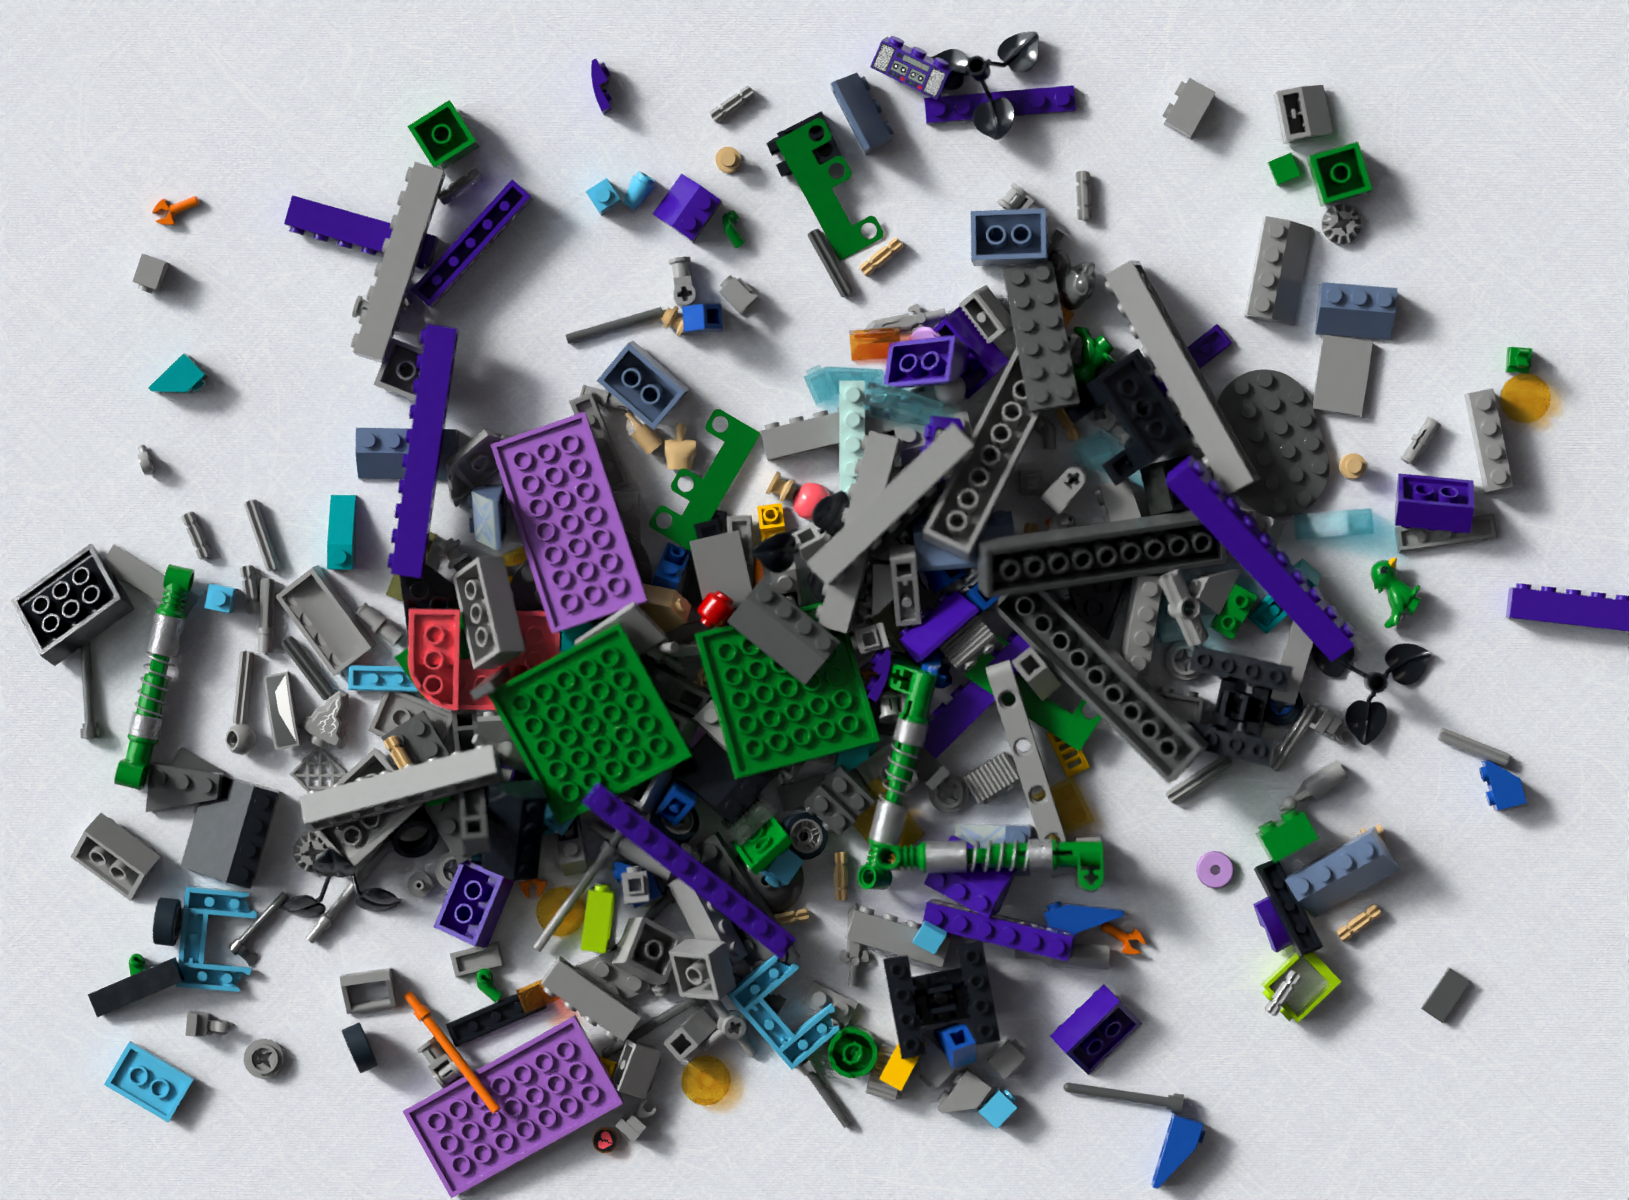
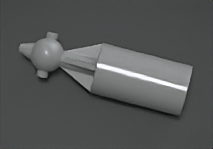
(1316, 785)

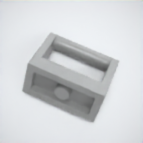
(368, 977)

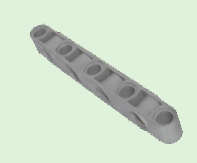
(1027, 762)

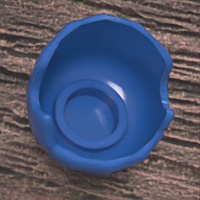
(934, 664)

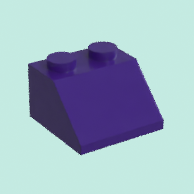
(687, 208)

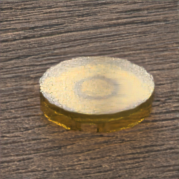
(1525, 398)
(550, 904)
(705, 1080)

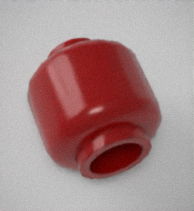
(716, 609)

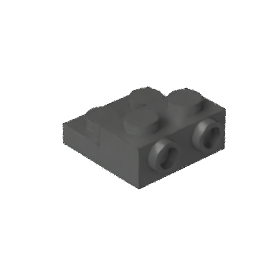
(838, 800)

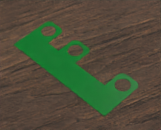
(817, 189)
(710, 490)
(1068, 727)

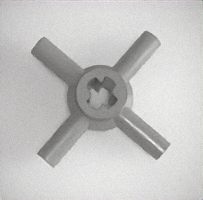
(661, 652)
(725, 1030)

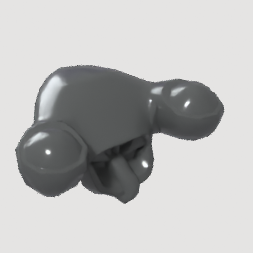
(1074, 283)

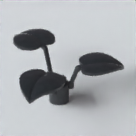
(1017, 52)
(777, 550)
(1368, 718)
(335, 864)

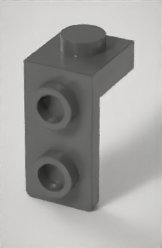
(931, 770)

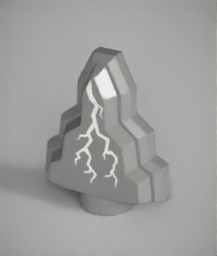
(328, 722)

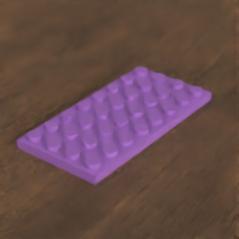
(569, 522)
(543, 1095)

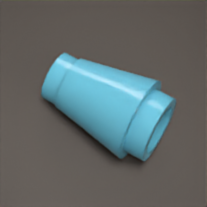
(638, 190)

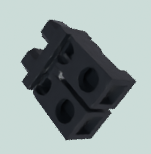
(822, 153)

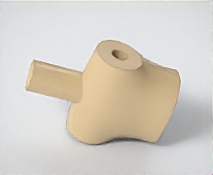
(680, 451)

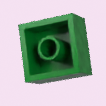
(443, 136)
(1339, 174)
(1286, 835)

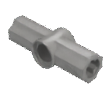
(1177, 596)

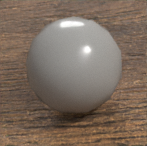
(950, 392)
(241, 739)

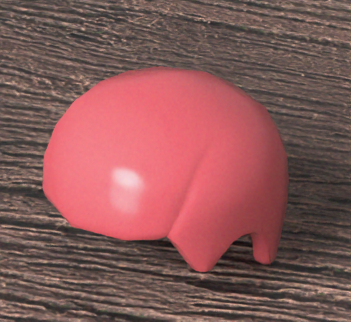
(807, 497)

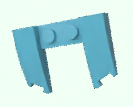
(197, 906)
(789, 1044)

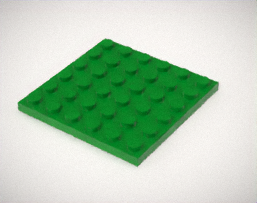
(773, 717)
(589, 721)

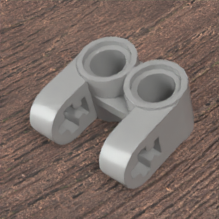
(1061, 491)

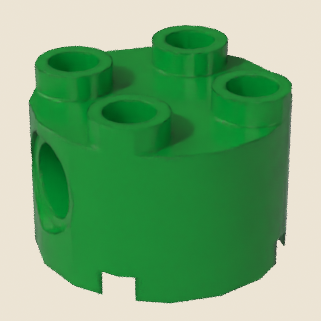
(852, 1051)

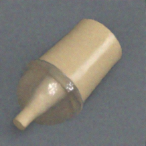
(642, 433)

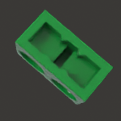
(1233, 612)

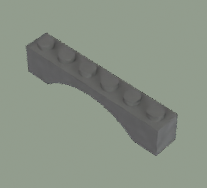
(472, 802)

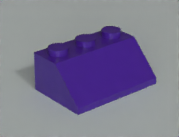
(983, 359)
(925, 361)
(1434, 503)
(936, 625)
(977, 889)
(473, 904)
(1095, 1029)

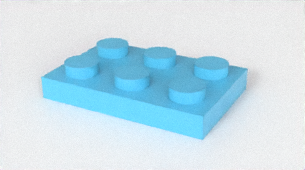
(149, 1081)

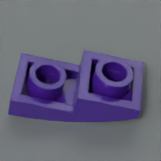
(598, 74)
(881, 665)
(1274, 929)

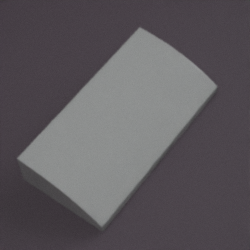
(326, 620)

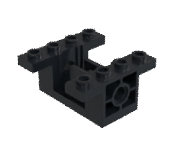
(1138, 409)
(1243, 680)
(967, 993)

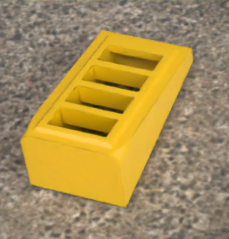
(1069, 772)

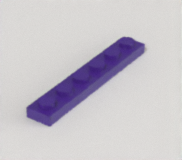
(1023, 101)

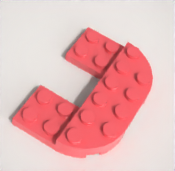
(449, 680)

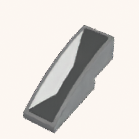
(282, 711)

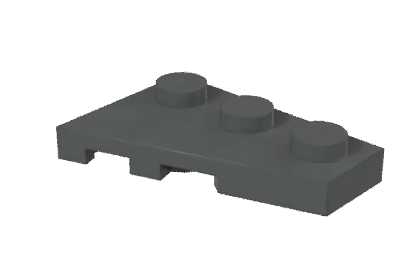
(180, 786)

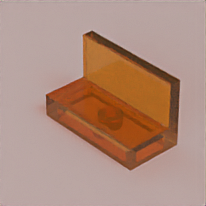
(872, 342)

